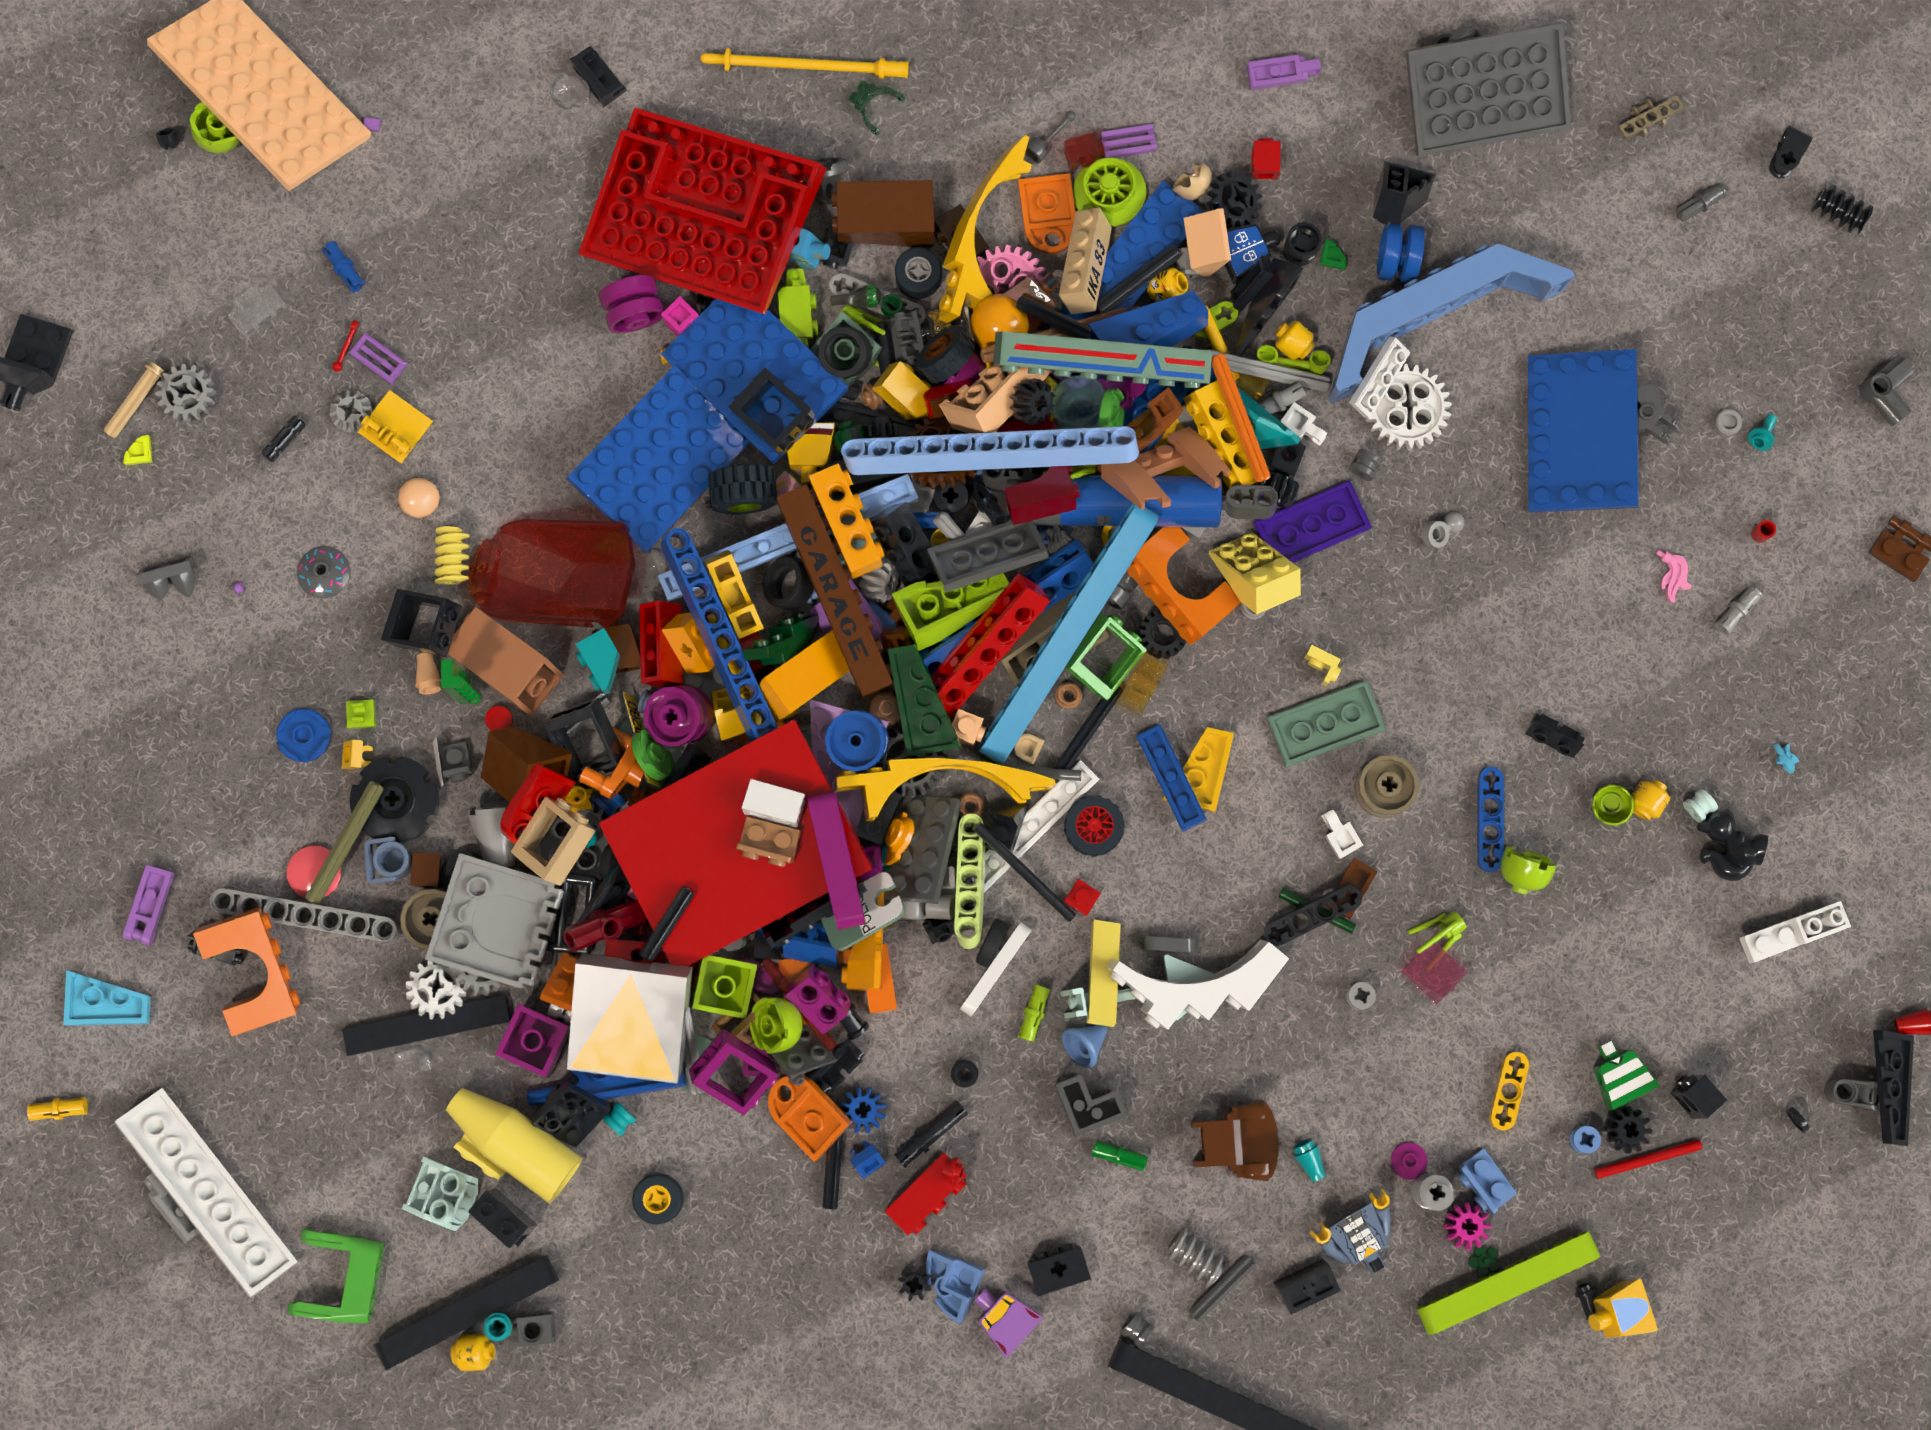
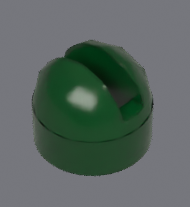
(893, 302)

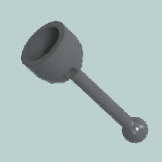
(1038, 149)

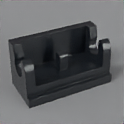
(597, 75)
(1307, 1286)

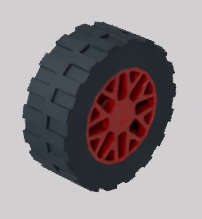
(1094, 825)

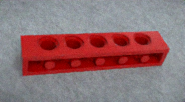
(988, 641)

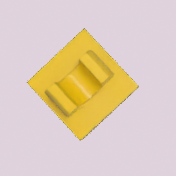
(352, 754)

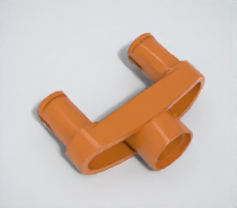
(626, 771)

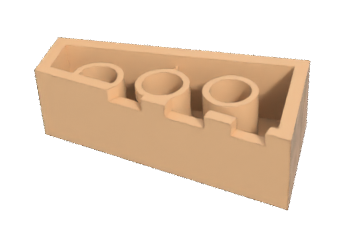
(987, 401)

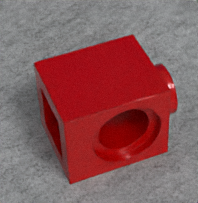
(1265, 159)

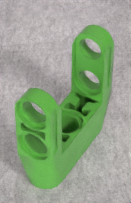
(360, 1279)

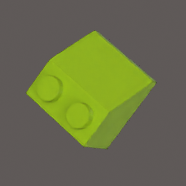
(722, 986)

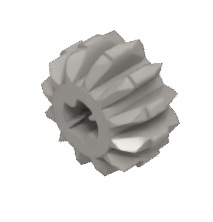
(880, 583)

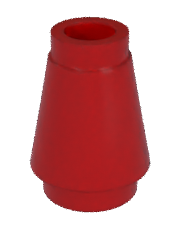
(1914, 1023)

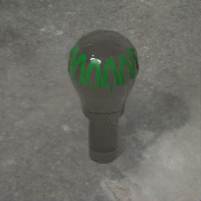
(865, 296)

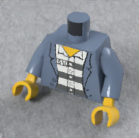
(1359, 1234)

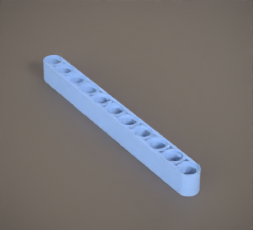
(991, 450)

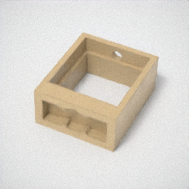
(569, 849)

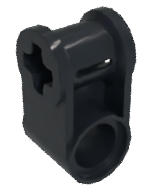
(1790, 151)

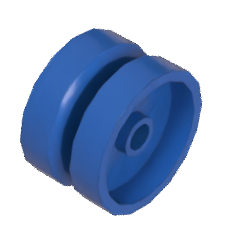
(1400, 252)
(873, 740)

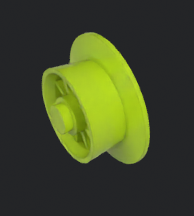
(1113, 187)

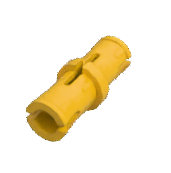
(57, 1109)

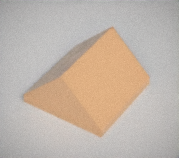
(1207, 241)

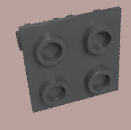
(905, 337)
(803, 1057)

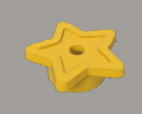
(583, 795)

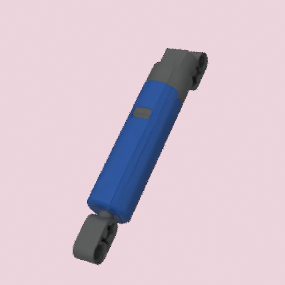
(1192, 500)

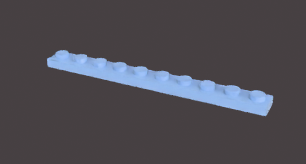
(779, 540)

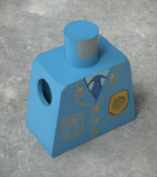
(808, 251)

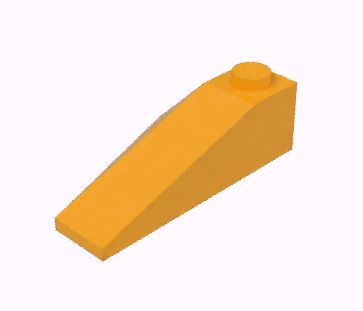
(865, 961)

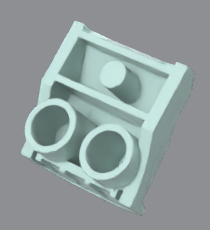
(442, 1195)

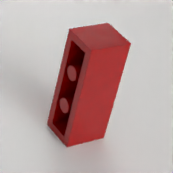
(657, 659)
(923, 1197)

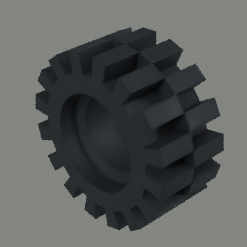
(1152, 646)

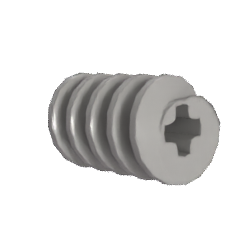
(1424, 1199)
(1197, 1257)

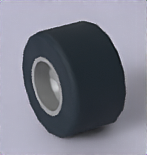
(918, 263)

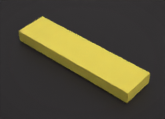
(1103, 989)

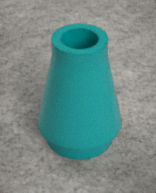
(1309, 1158)
(496, 1332)

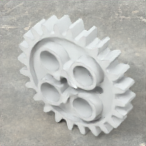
(1431, 407)

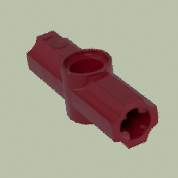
(594, 928)

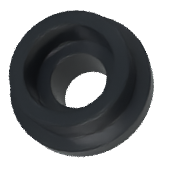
(964, 1082)

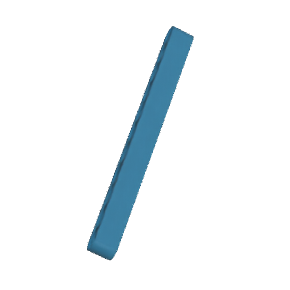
(1067, 633)

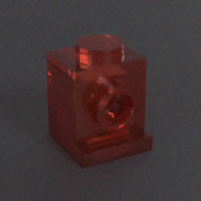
(1082, 151)

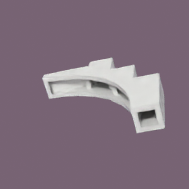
(1240, 983)

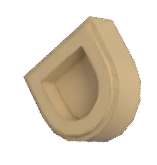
(1028, 748)

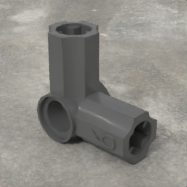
(1887, 400)

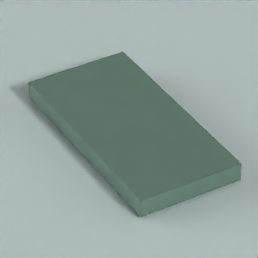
(1326, 723)

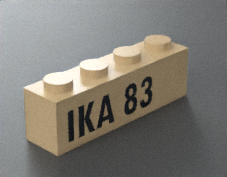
(1085, 261)

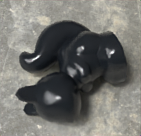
(1740, 850)

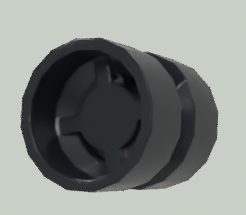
(1303, 238)

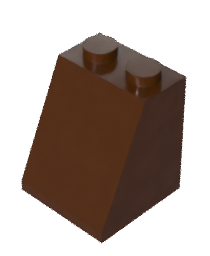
(512, 756)

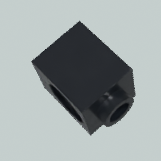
(1283, 467)

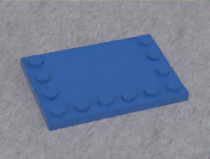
(1583, 431)

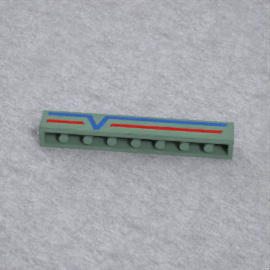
(1102, 358)

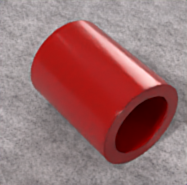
(1770, 528)

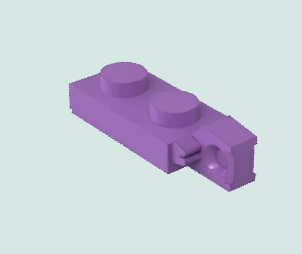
(1281, 71)

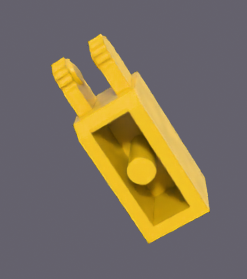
(903, 391)

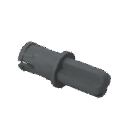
(1701, 202)

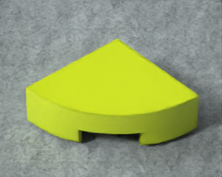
(139, 451)

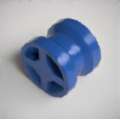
(609, 805)

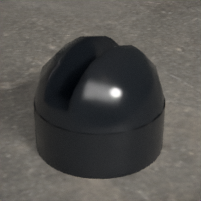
(167, 137)

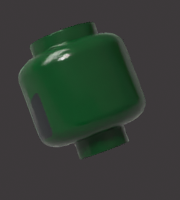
(847, 432)

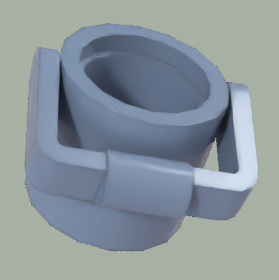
(389, 860)

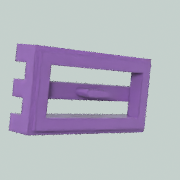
(1126, 141)
(396, 372)

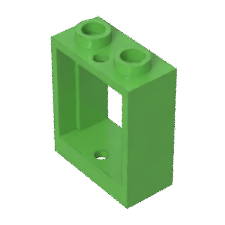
(1121, 668)

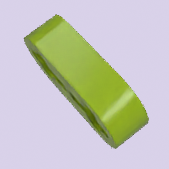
(1222, 323)

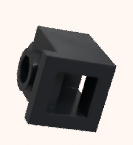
(843, 254)

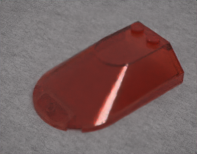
(555, 572)

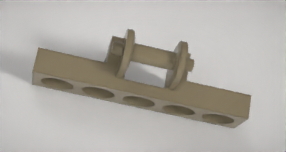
(1638, 125)

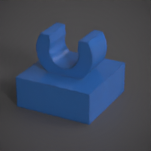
(867, 1160)

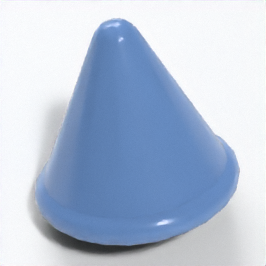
(1084, 1044)

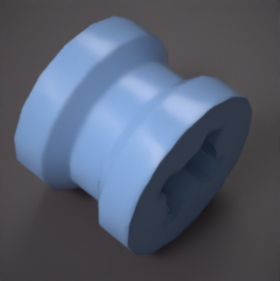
(1579, 1141)

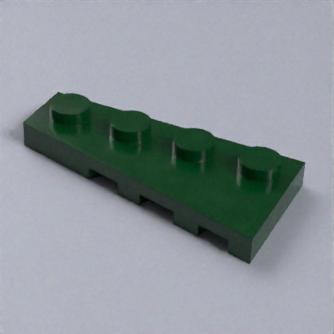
(921, 710)

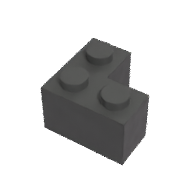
(1084, 1112)

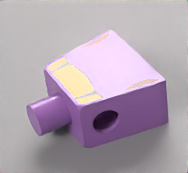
(1006, 1320)

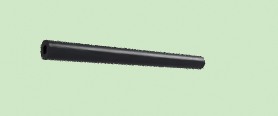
(1024, 871)

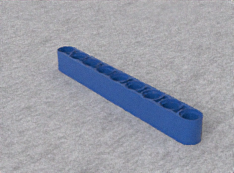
(721, 628)

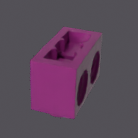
(813, 1003)

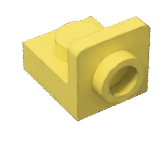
(1320, 659)

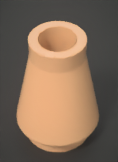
(427, 675)

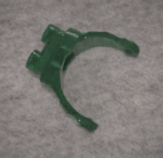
(867, 93)

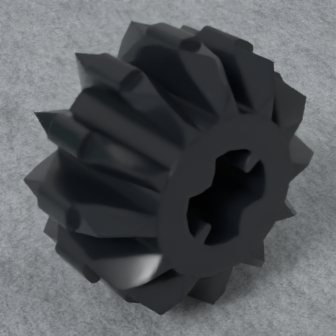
(1032, 401)
(1284, 486)
(1625, 1141)

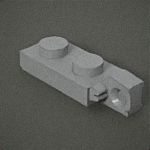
(169, 1209)

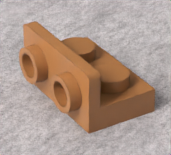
(770, 841)

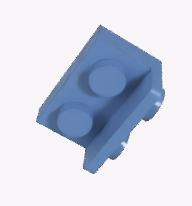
(1486, 1181)

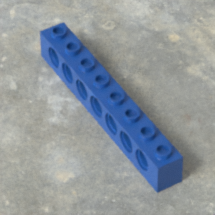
(1056, 575)

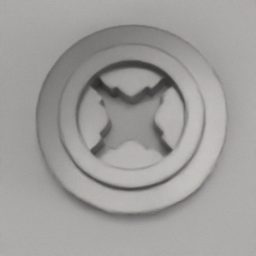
(346, 399)

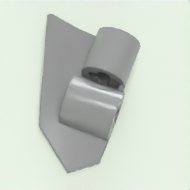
(943, 910)

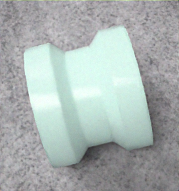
(1700, 805)

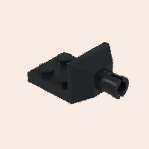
(32, 359)

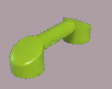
(1317, 363)

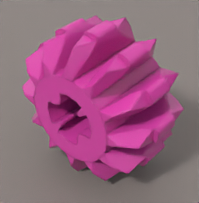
(1461, 1234)

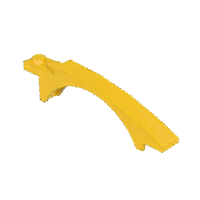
(965, 280)
(878, 785)

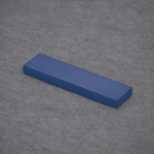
(1171, 778)

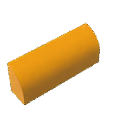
(803, 676)

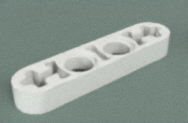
(995, 969)

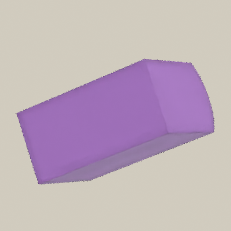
(372, 124)

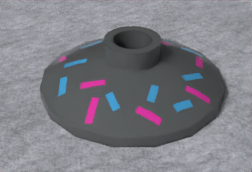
(330, 582)

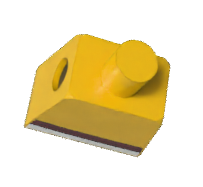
(812, 450)

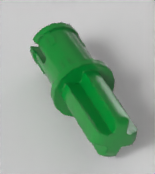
(1119, 1155)

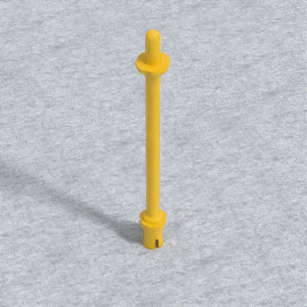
(879, 68)

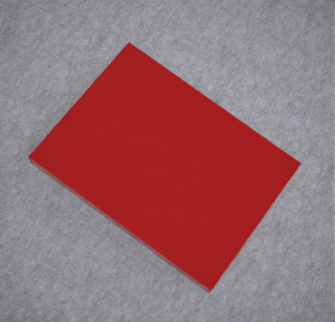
(701, 210)
(691, 840)

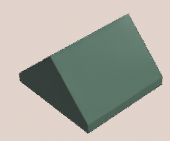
(846, 350)

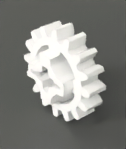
(425, 987)

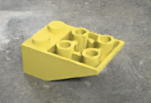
(1257, 572)

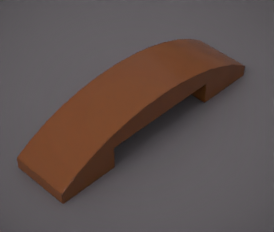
(1155, 420)

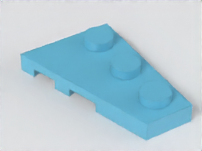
(99, 1003)

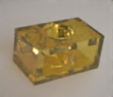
(1142, 684)

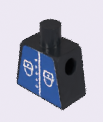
(1246, 248)

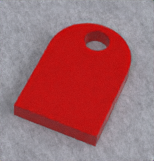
(539, 784)

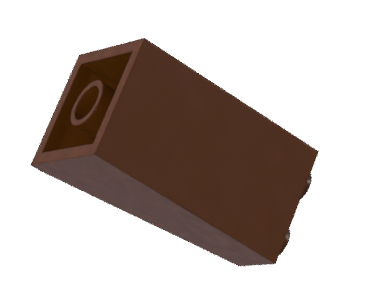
(884, 212)

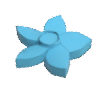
(1786, 759)

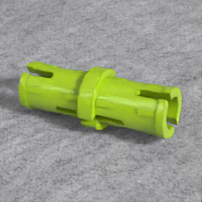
(1034, 1013)

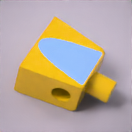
(1623, 1310)

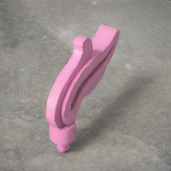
(1676, 576)

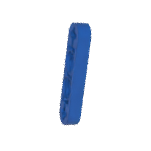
(1485, 819)

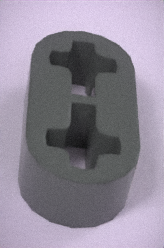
(1169, 944)

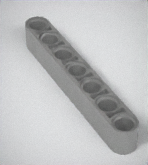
(319, 915)

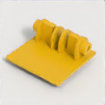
(395, 426)

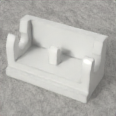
(773, 804)

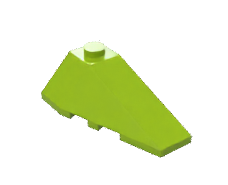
(935, 615)

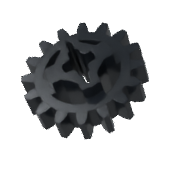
(1235, 197)

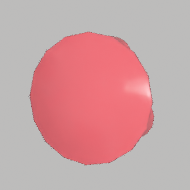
(305, 867)

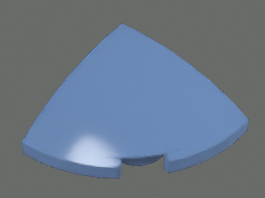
(954, 1283)

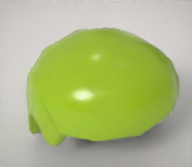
(1615, 799)

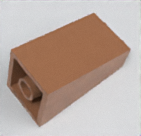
(504, 662)

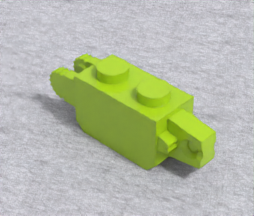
(797, 307)

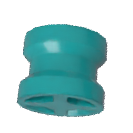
(619, 1119)

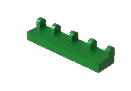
(457, 683)

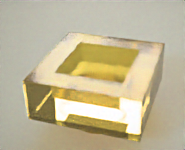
(1252, 385)

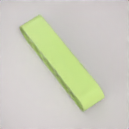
(969, 893)

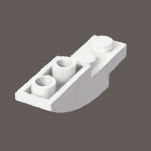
(1794, 932)

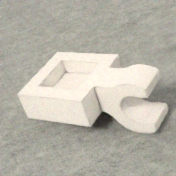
(1301, 423)
(1342, 837)

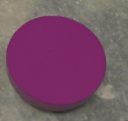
(1409, 1161)

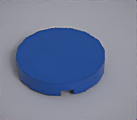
(310, 742)

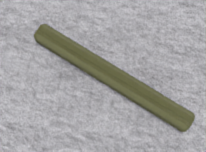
(344, 843)

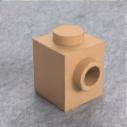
(968, 728)

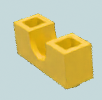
(733, 594)

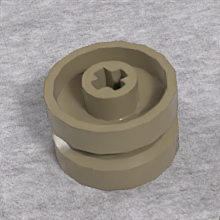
(1399, 777)
(418, 914)

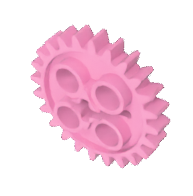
(990, 267)

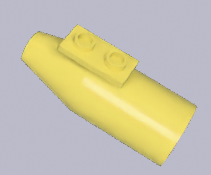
(507, 1142)

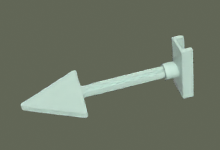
(1175, 971)

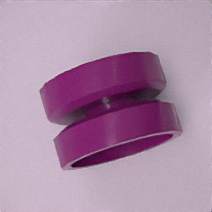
(631, 304)
(678, 715)

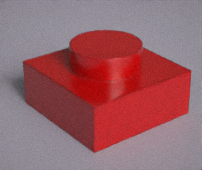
(1082, 897)

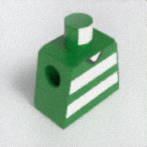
(1622, 1076)

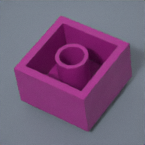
(533, 1041)

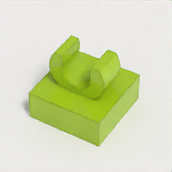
(360, 714)

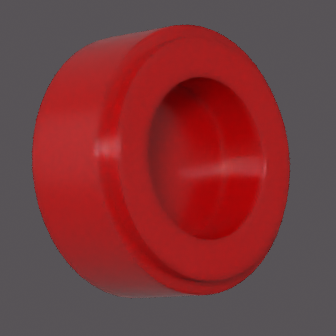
(498, 718)

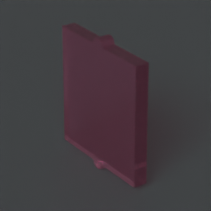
(1434, 972)

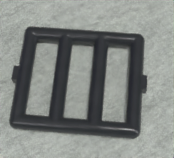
(591, 882)

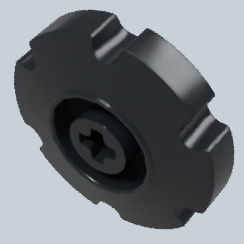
(416, 803)

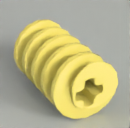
(450, 555)

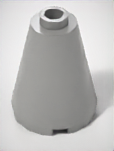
(486, 828)

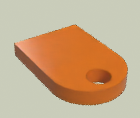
(1047, 210)
(807, 1116)

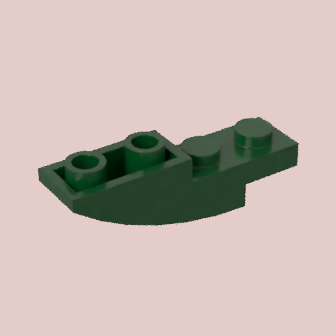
(784, 641)

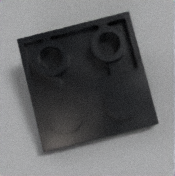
(570, 1112)

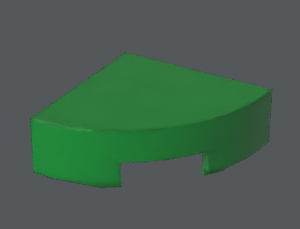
(1332, 256)

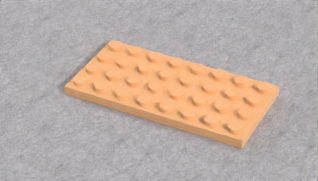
(259, 90)

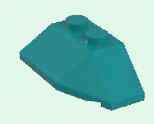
(1267, 428)

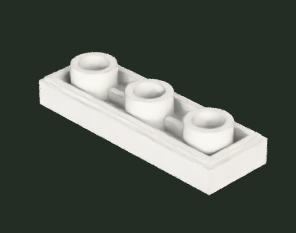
(1379, 377)

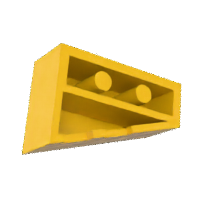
(727, 717)

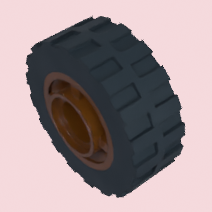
(945, 354)

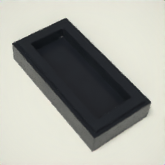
(1251, 283)

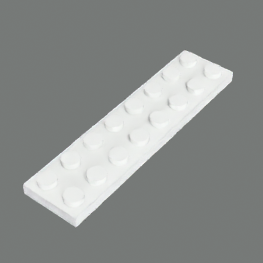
(206, 1192)

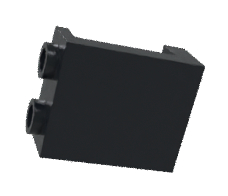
(502, 1218)

